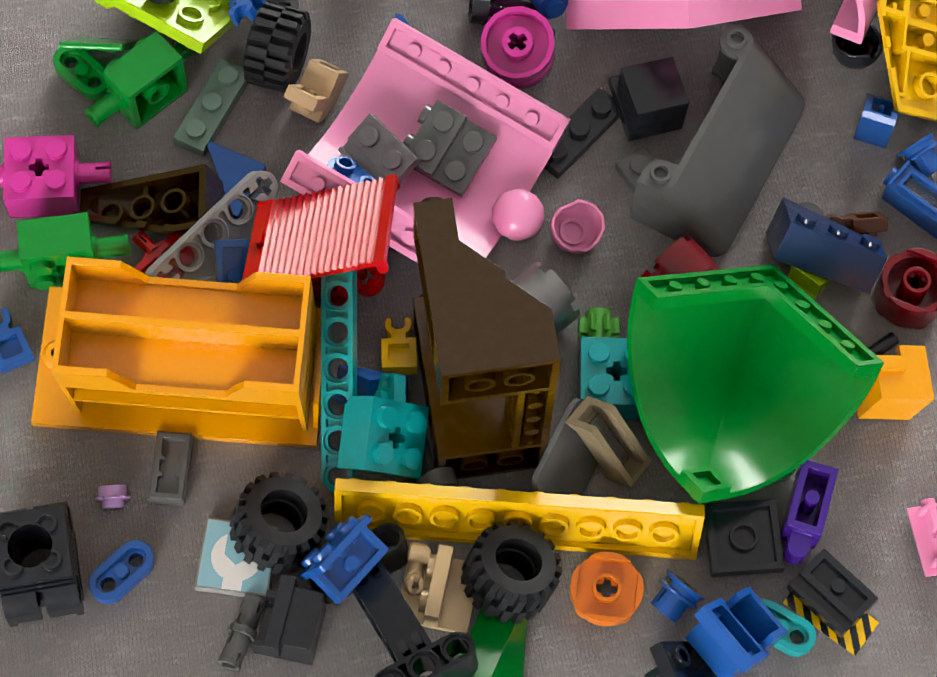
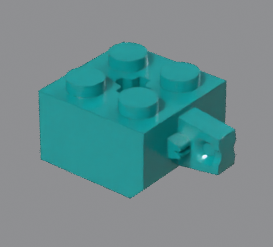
(597, 365)
(384, 432)

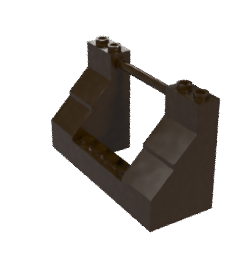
(481, 352)

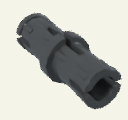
(242, 632)

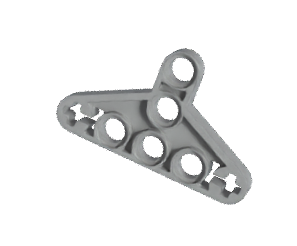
(204, 261)

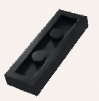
(585, 128)

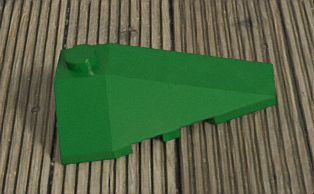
(498, 646)

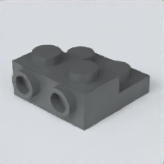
(449, 147)

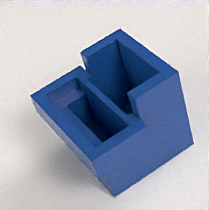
(735, 633)

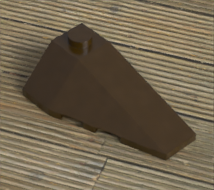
(155, 202)

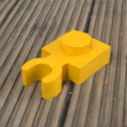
(399, 349)

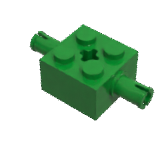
(142, 81)
(48, 243)

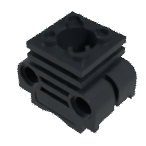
(53, 582)

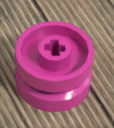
(518, 28)

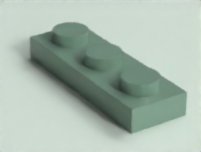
(211, 108)

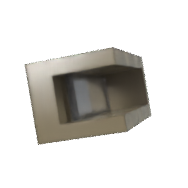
(609, 440)

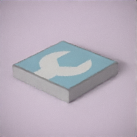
(223, 569)

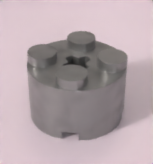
(551, 291)

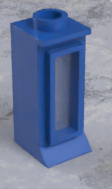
(913, 196)

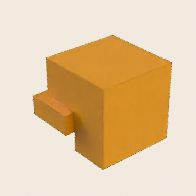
(901, 386)

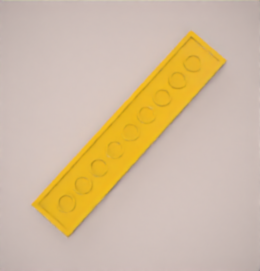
(567, 520)

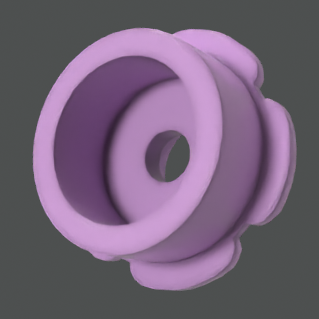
(112, 496)

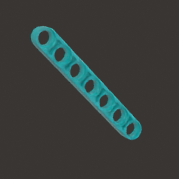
(329, 351)

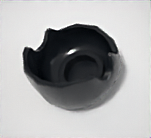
(856, 55)

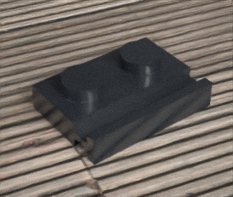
(832, 593)

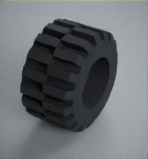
(276, 46)
(281, 497)
(498, 592)

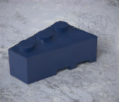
(824, 247)

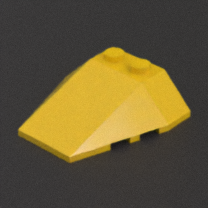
(911, 54)

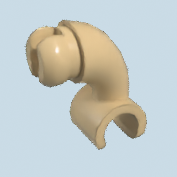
(417, 555)

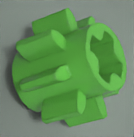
(598, 323)

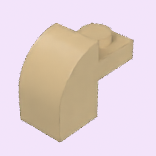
(317, 90)

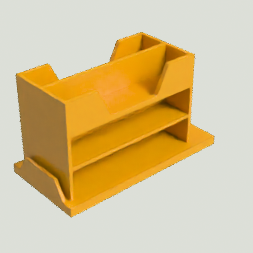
(181, 356)

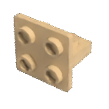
(443, 600)

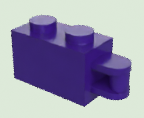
(807, 509)

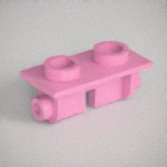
(924, 528)

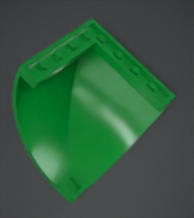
(740, 376)

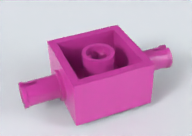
(45, 175)

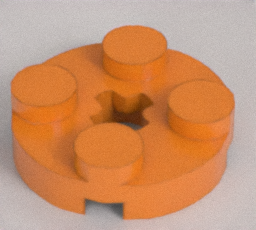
(606, 610)

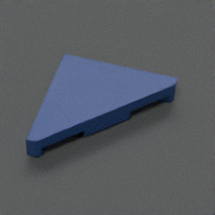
(231, 169)

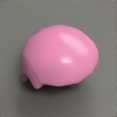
(518, 214)
(577, 227)

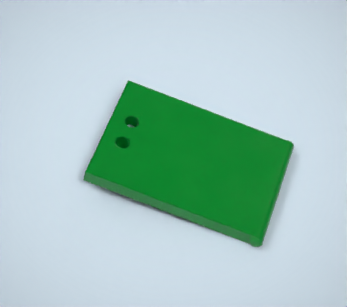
(109, 45)

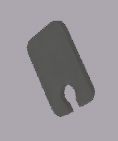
(566, 461)

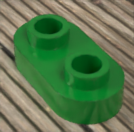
(83, 74)

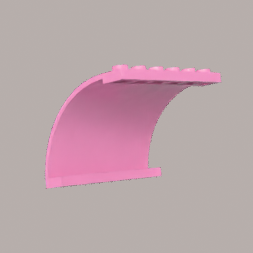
(396, 88)

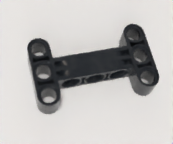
(398, 625)

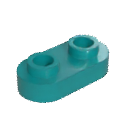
(794, 625)

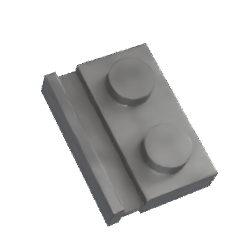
(379, 150)

